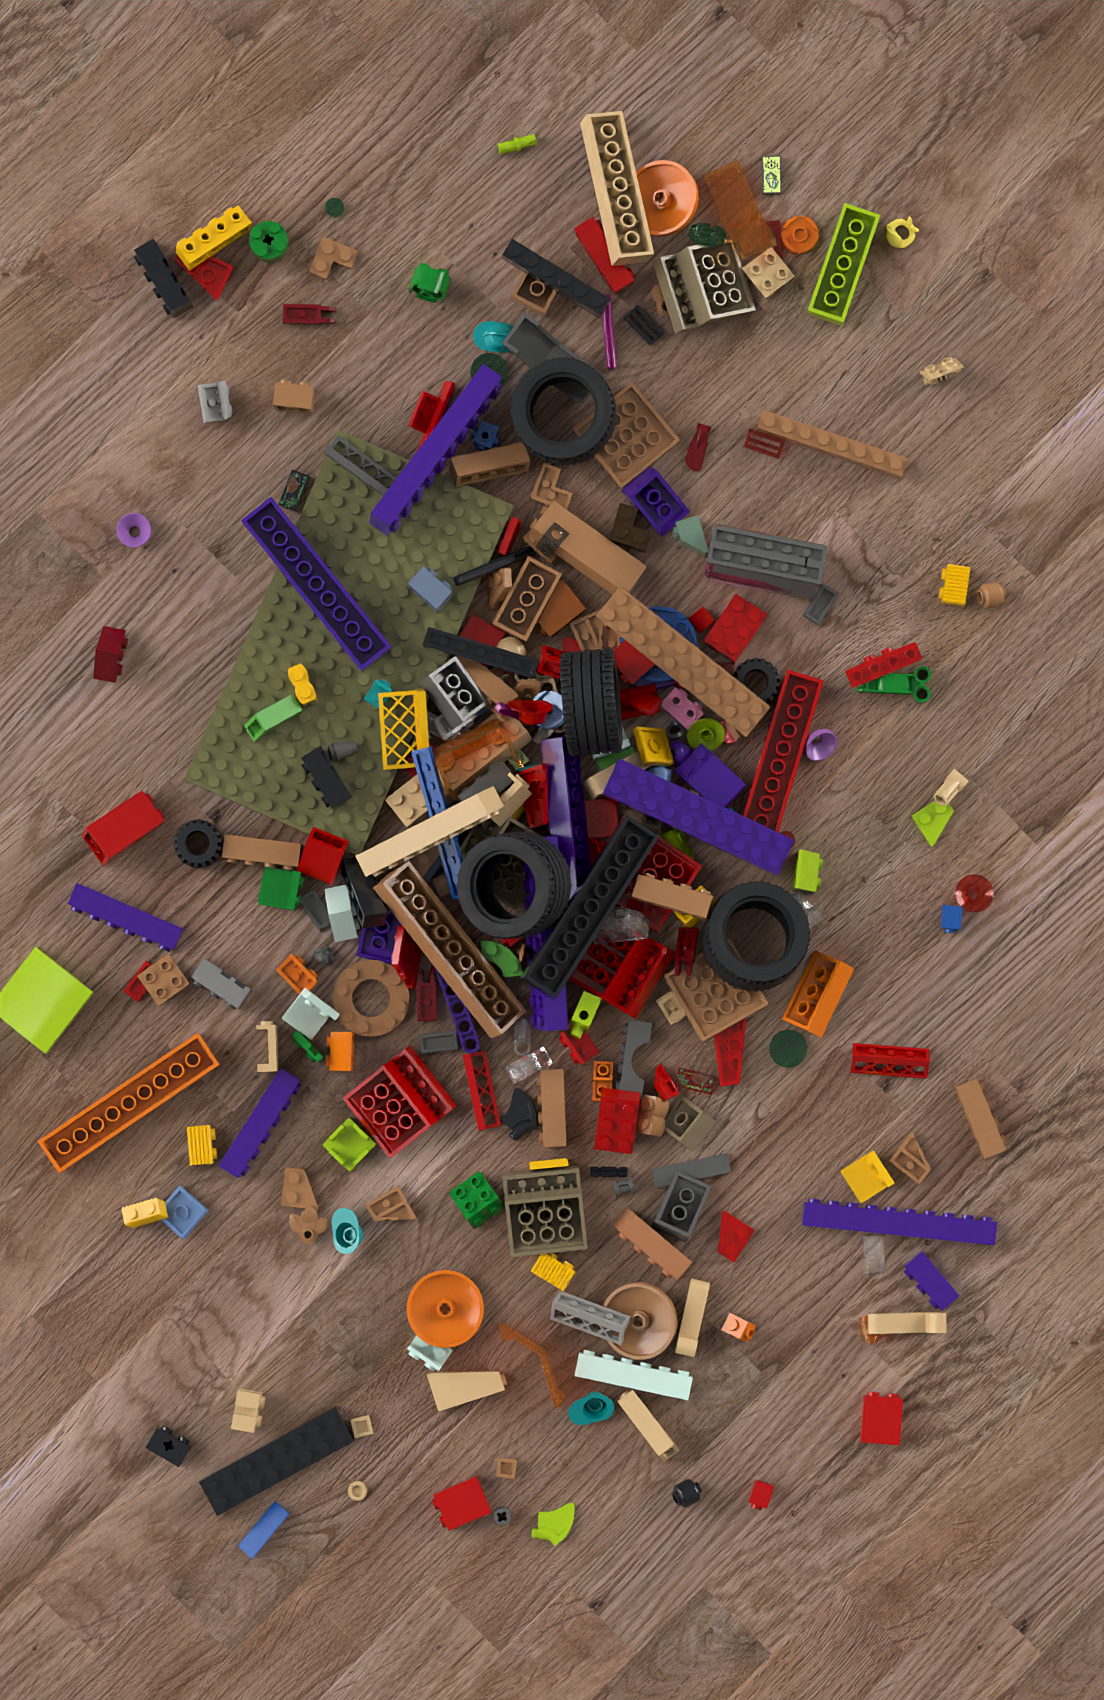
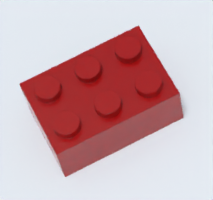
(735, 628)
(617, 1120)

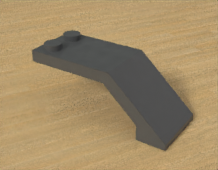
(535, 345)

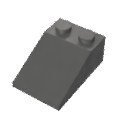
(681, 1206)

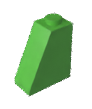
(273, 717)

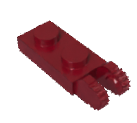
(307, 314)
(686, 949)
(426, 997)

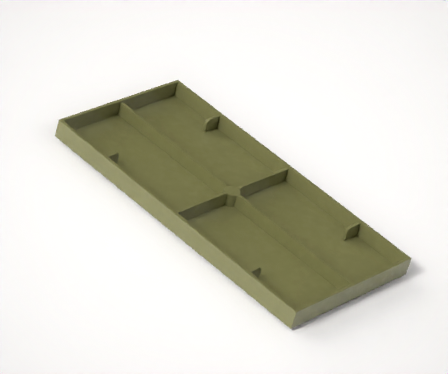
(446, 531)

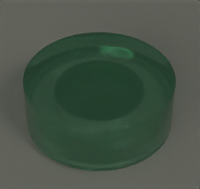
(334, 207)

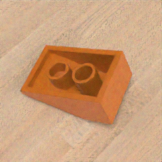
(341, 1051)

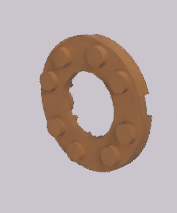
(351, 1017)

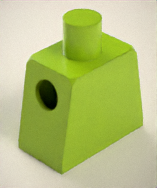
(586, 1009)

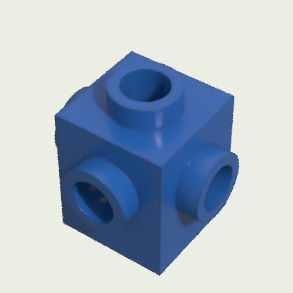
(483, 430)

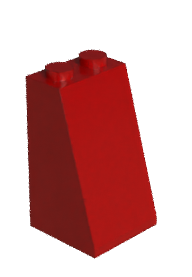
(122, 827)

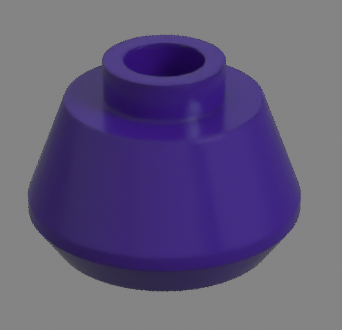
(680, 752)

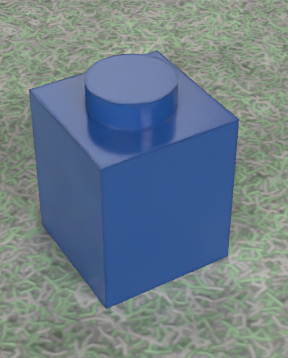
(951, 918)

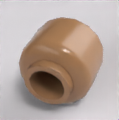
(991, 594)

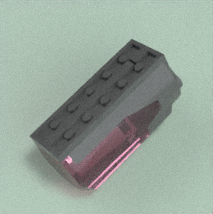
(765, 562)

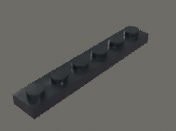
(480, 652)

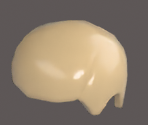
(513, 645)

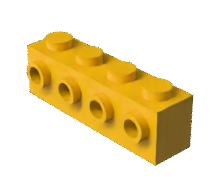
(213, 237)

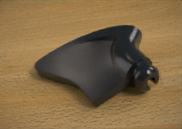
(520, 1115)

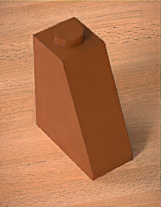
(560, 610)

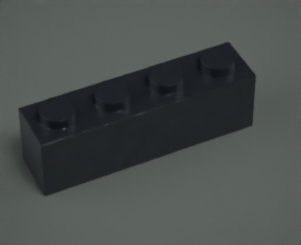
(365, 899)

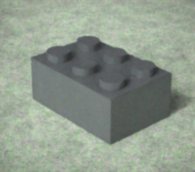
(454, 692)

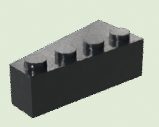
(163, 278)

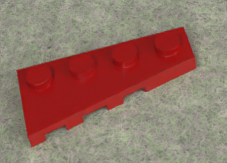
(729, 1052)

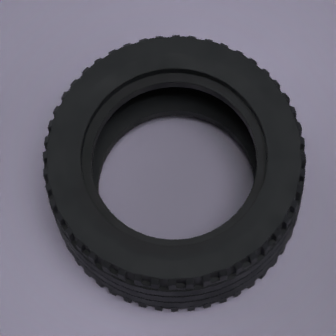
(553, 372)
(591, 702)
(477, 890)
(783, 908)

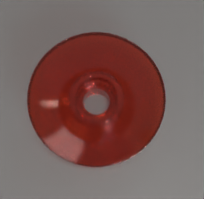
(980, 886)

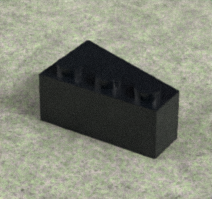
(325, 778)

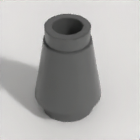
(340, 750)

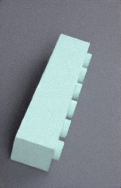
(632, 1375)

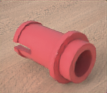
(728, 737)

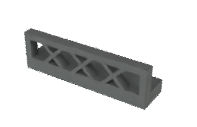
(355, 469)

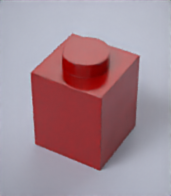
(760, 1494)

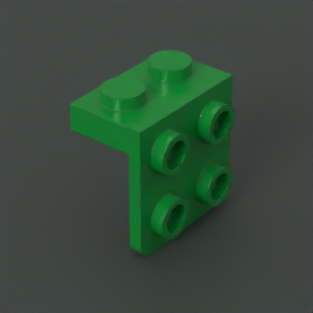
(280, 888)
(476, 1200)

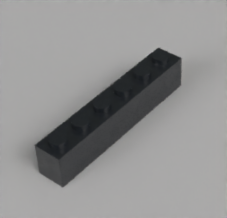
(555, 278)

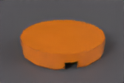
(799, 234)

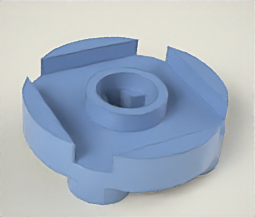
(554, 719)

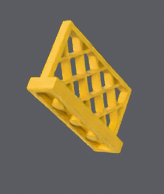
(420, 723)

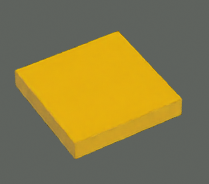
(653, 746)

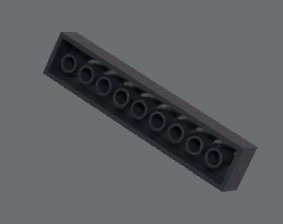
(589, 907)

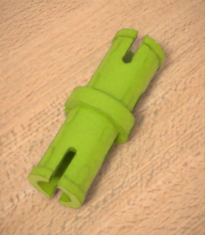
(516, 144)

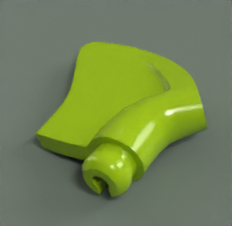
(554, 1524)

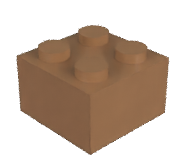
(534, 295)
(294, 397)

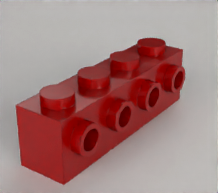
(595, 244)

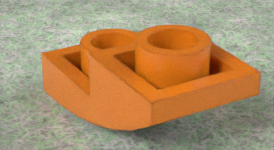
(601, 1078)

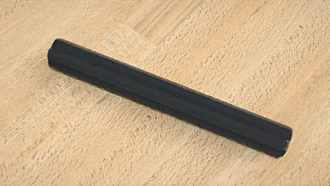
(493, 566)

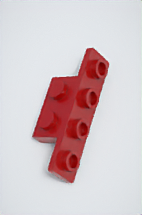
(430, 410)
(887, 662)

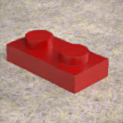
(506, 544)

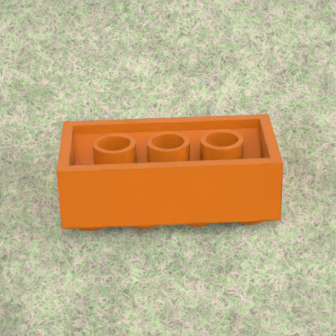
(818, 993)

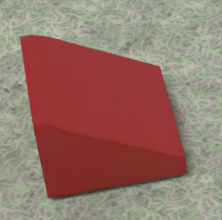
(701, 619)

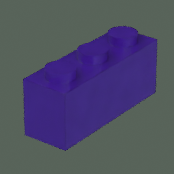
(930, 1281)

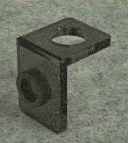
(548, 544)

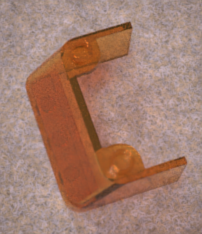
(492, 733)

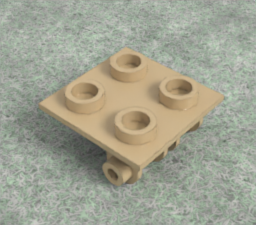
(768, 272)
(934, 372)

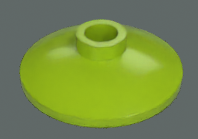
(711, 739)

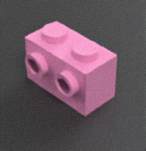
(681, 708)

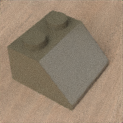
(687, 1123)

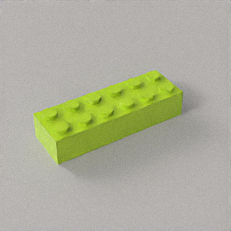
(843, 264)

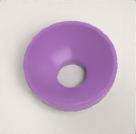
(131, 520)
(823, 747)

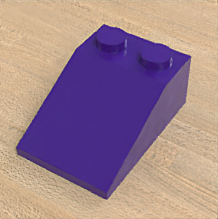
(655, 500)
(710, 777)
(379, 941)

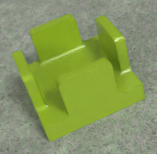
(349, 1144)

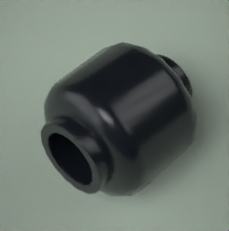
(686, 1493)

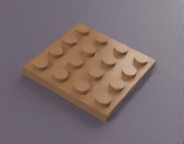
(637, 438)
(710, 1001)

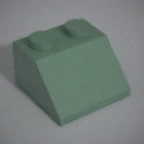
(691, 535)

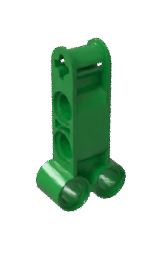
(899, 684)

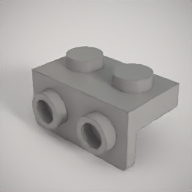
(215, 402)
(445, 729)

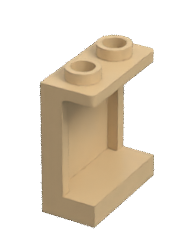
(512, 799)
(273, 1065)

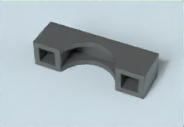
(637, 1034)

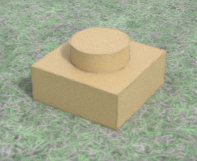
(362, 1426)

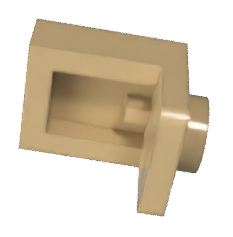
(671, 1008)

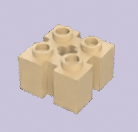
(247, 1410)

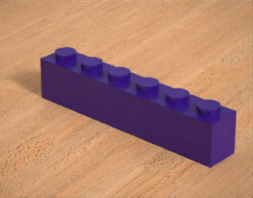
(125, 916)
(260, 1122)

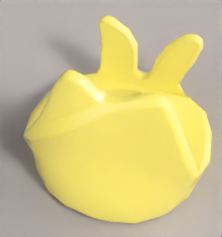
(892, 236)

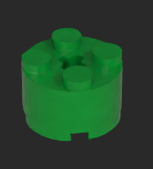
(278, 237)
(430, 283)

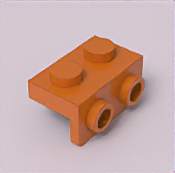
(296, 974)

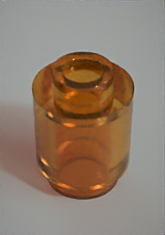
(863, 1326)

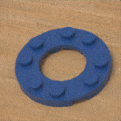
(680, 624)

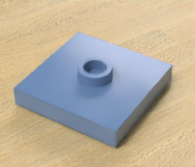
(183, 1212)

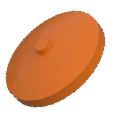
(667, 196)
(445, 1308)

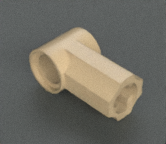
(952, 785)

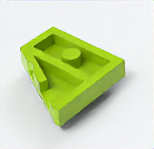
(932, 820)

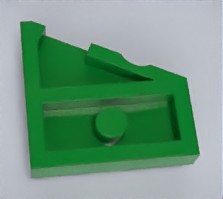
(313, 1054)

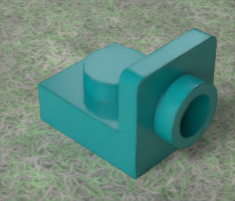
(378, 687)

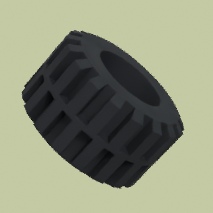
(767, 670)
(183, 835)

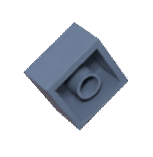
(430, 589)

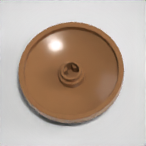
(651, 1321)

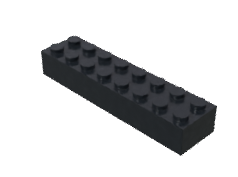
(276, 1460)

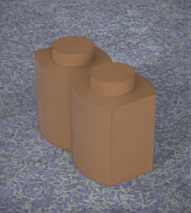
(652, 1116)

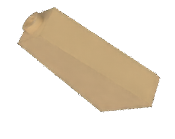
(464, 1386)
(648, 1425)

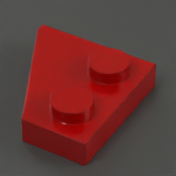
(732, 1236)

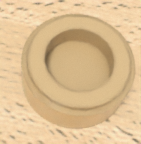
(357, 1490)

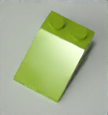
(806, 871)

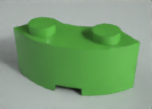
(502, 957)

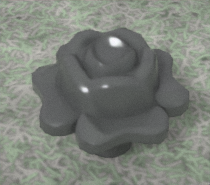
(323, 956)

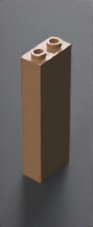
(589, 550)

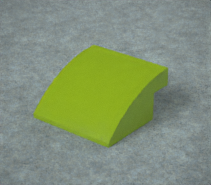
(42, 1000)

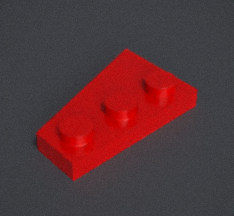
(209, 274)
(537, 803)

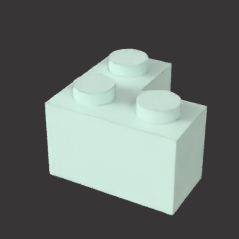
(341, 913)

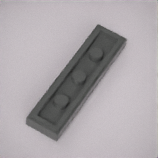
(696, 1169)

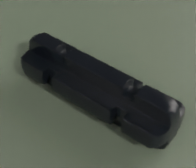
(608, 1171)

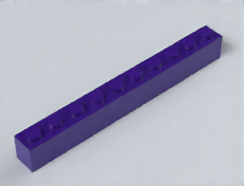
(899, 1223)

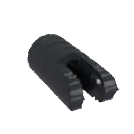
(675, 736)

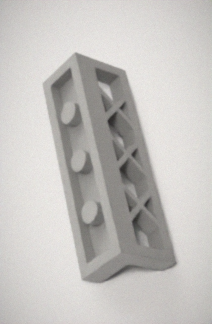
(589, 1314)

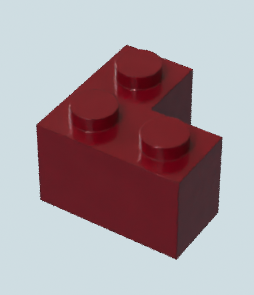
(109, 654)

